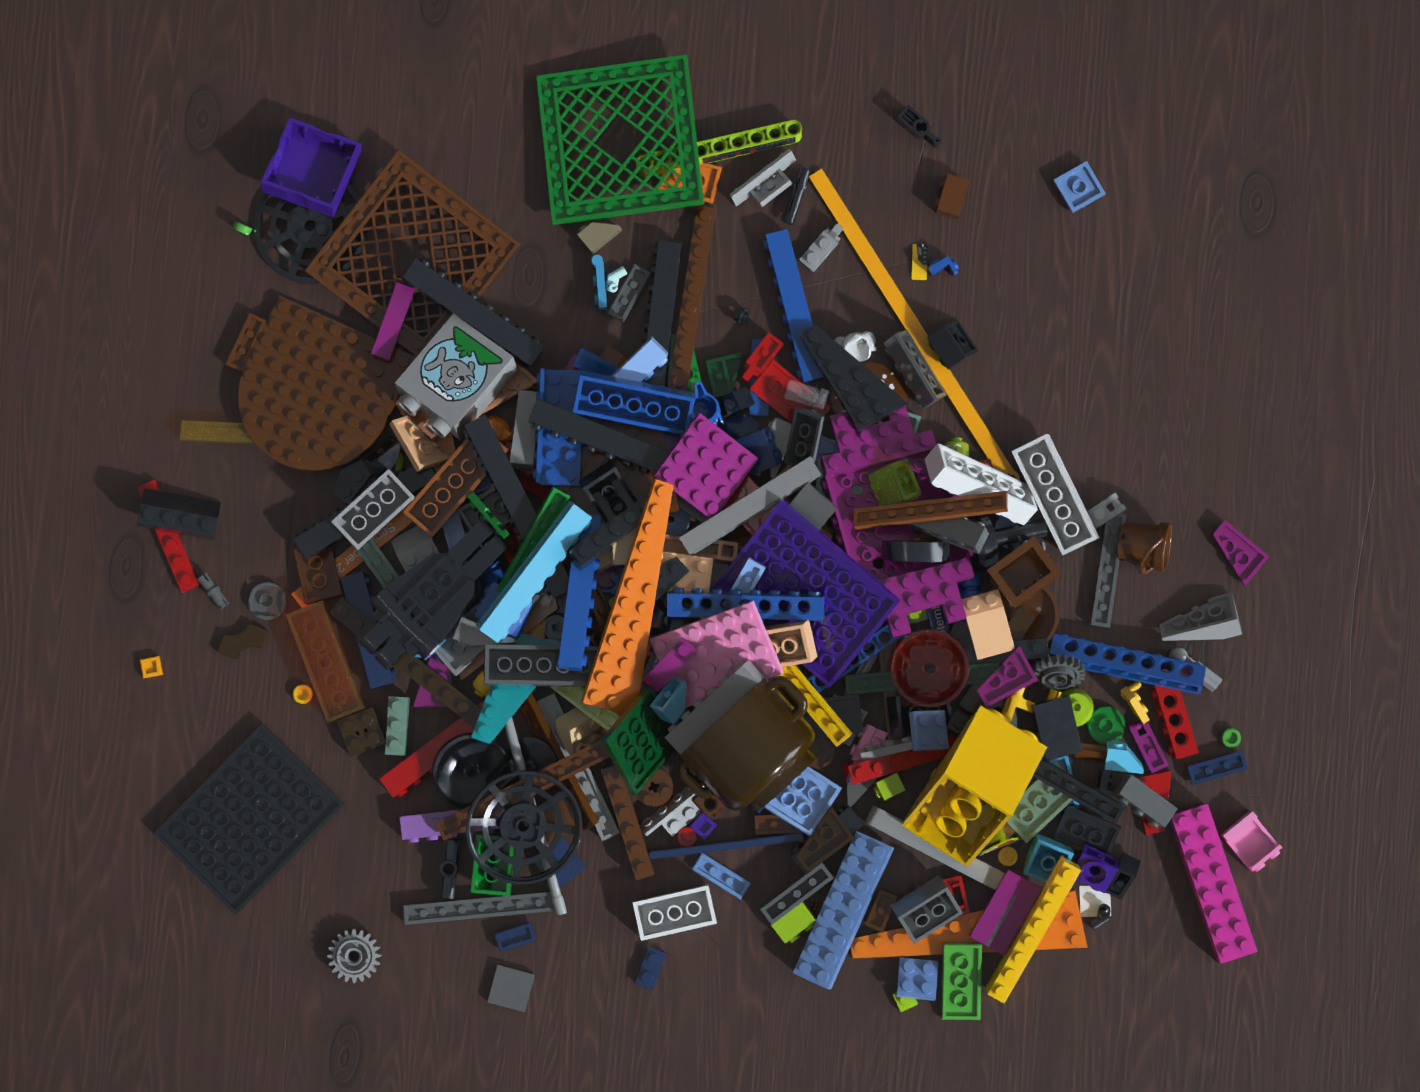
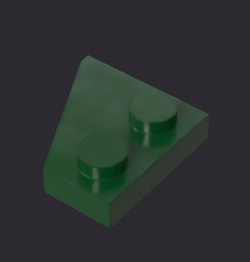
(723, 373)

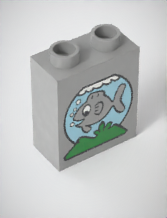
(454, 378)

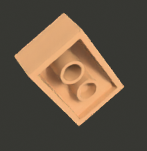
(988, 624)

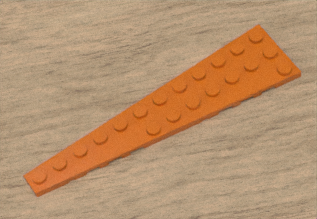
(1063, 933)

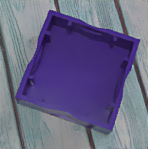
(311, 167)

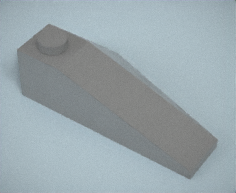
(1208, 622)

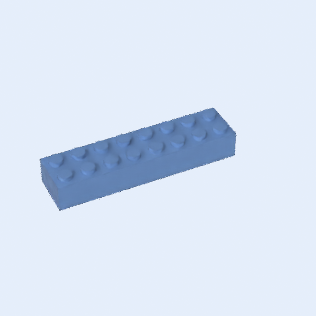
(843, 910)

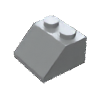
(413, 547)

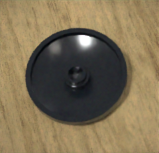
(464, 767)

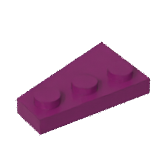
(1240, 551)

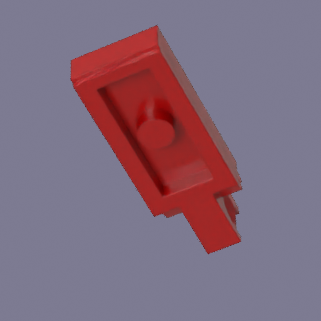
(762, 356)

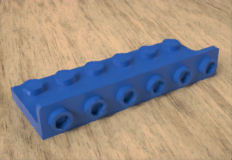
(556, 459)

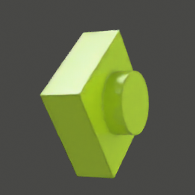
(904, 1003)

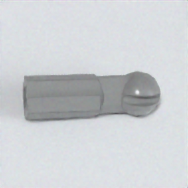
(1211, 680)

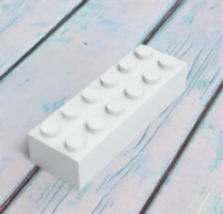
(968, 477)
(1055, 494)

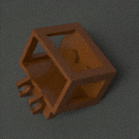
(1022, 573)

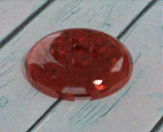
(933, 648)

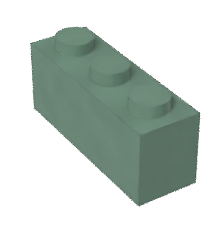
(397, 726)

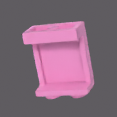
(1251, 842)

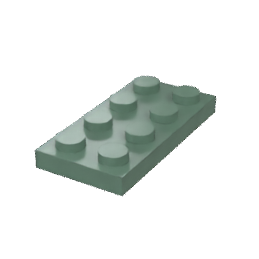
(1037, 808)

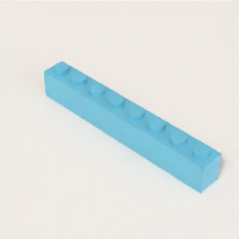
(534, 571)

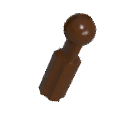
(1092, 751)

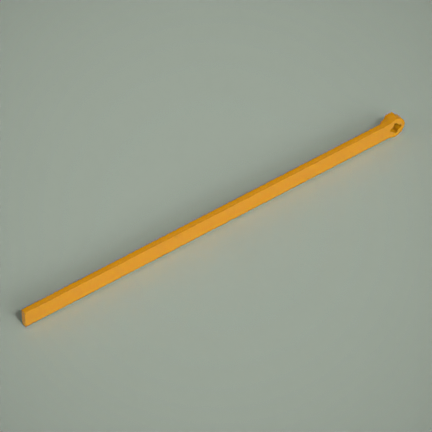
(910, 323)

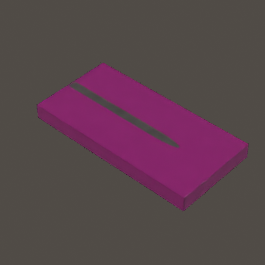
(1005, 912)

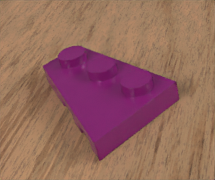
(1008, 678)
(426, 699)

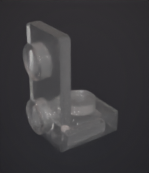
(806, 394)

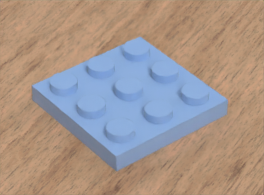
(805, 801)

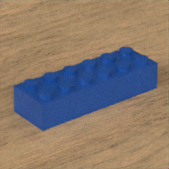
(633, 402)

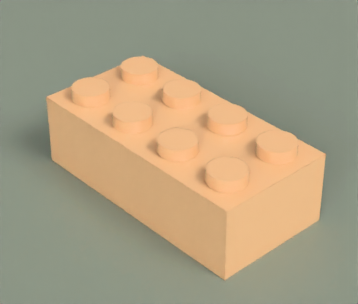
(699, 571)
(792, 642)

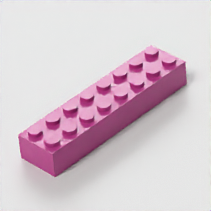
(1212, 883)

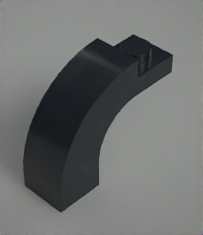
(915, 551)

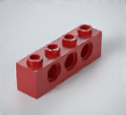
(1183, 726)

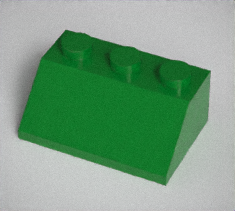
(482, 881)

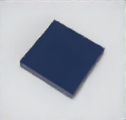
(574, 866)

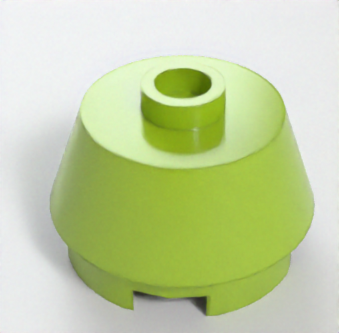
(1081, 704)

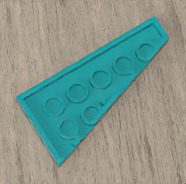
(503, 701)

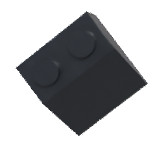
(952, 344)

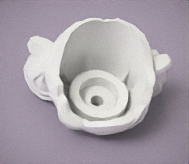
(858, 344)

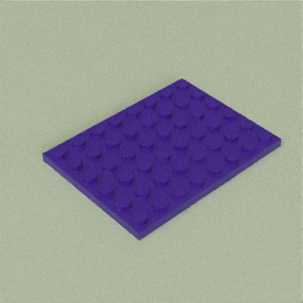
(805, 561)

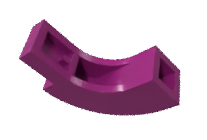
(669, 665)

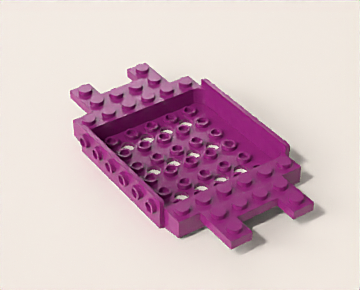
(860, 454)

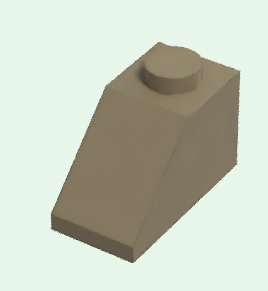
(597, 235)

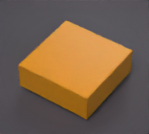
(151, 667)

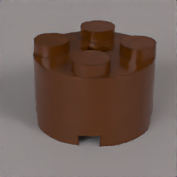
(663, 792)

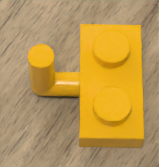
(1132, 698)

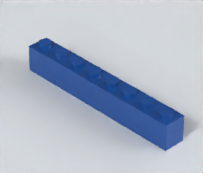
(793, 301)
(578, 607)

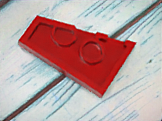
(1160, 784)

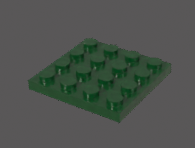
(638, 742)

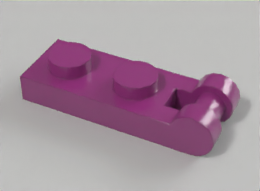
(1148, 746)

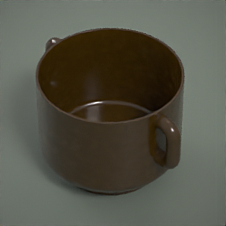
(752, 748)

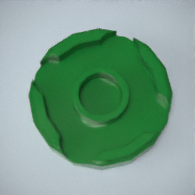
(1106, 724)

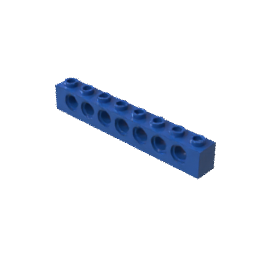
(816, 603)
(1135, 671)

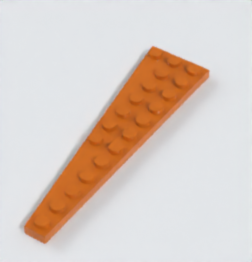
(623, 647)

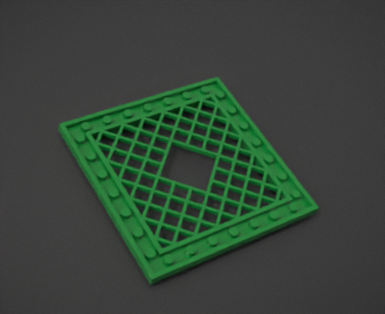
(601, 77)

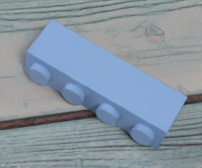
(643, 362)

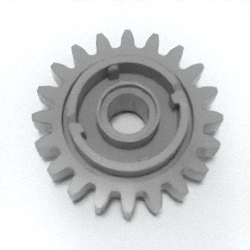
(342, 959)

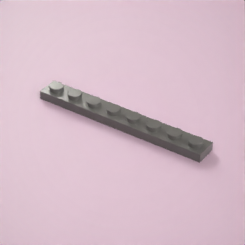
(478, 908)

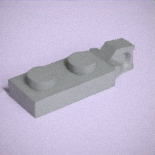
(821, 247)

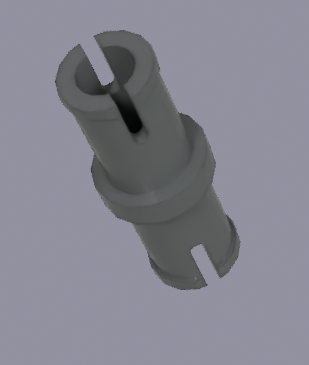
(213, 591)

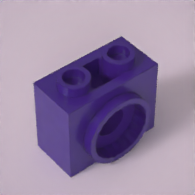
(1096, 878)

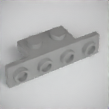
(767, 182)
(674, 814)

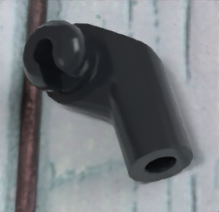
(1102, 917)

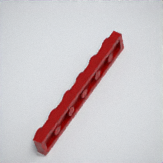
(175, 552)

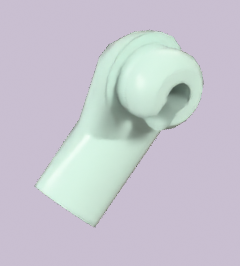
(613, 279)

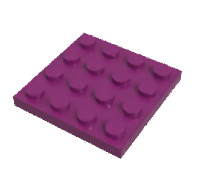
(705, 466)

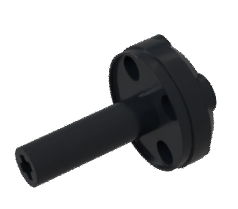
(998, 537)

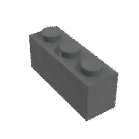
(1145, 802)

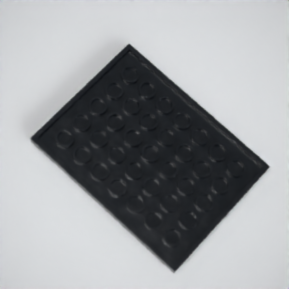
(249, 819)

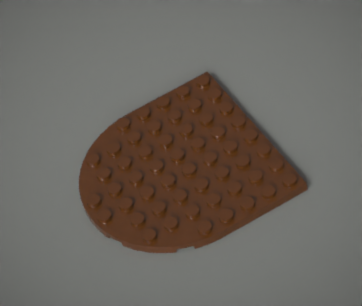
(316, 390)

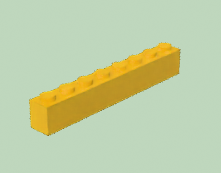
(1032, 929)

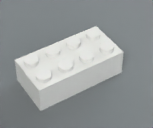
(674, 912)

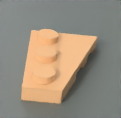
(417, 446)

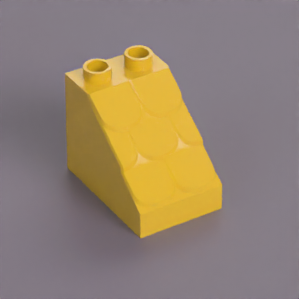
(975, 786)

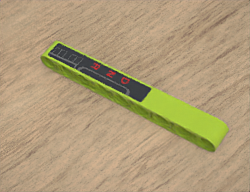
(730, 150)

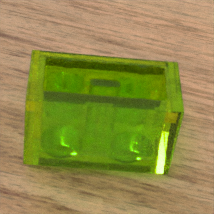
(895, 483)

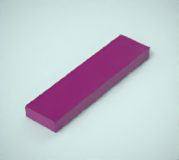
(393, 321)

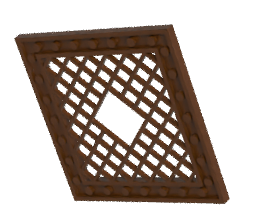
(403, 167)

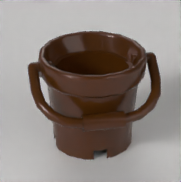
(1146, 546)

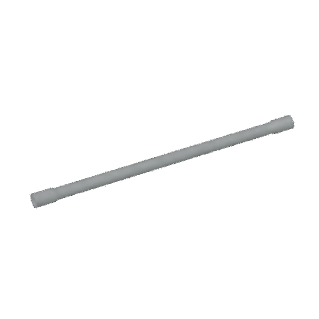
(557, 898)

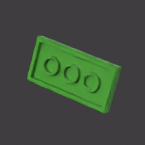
(961, 981)

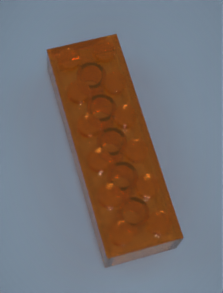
(325, 661)

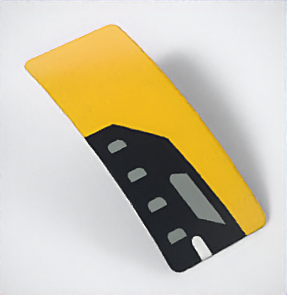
(919, 261)

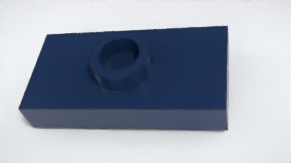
(515, 936)

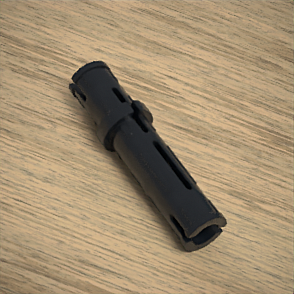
(796, 196)

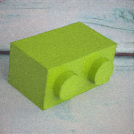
(888, 786)
(794, 922)

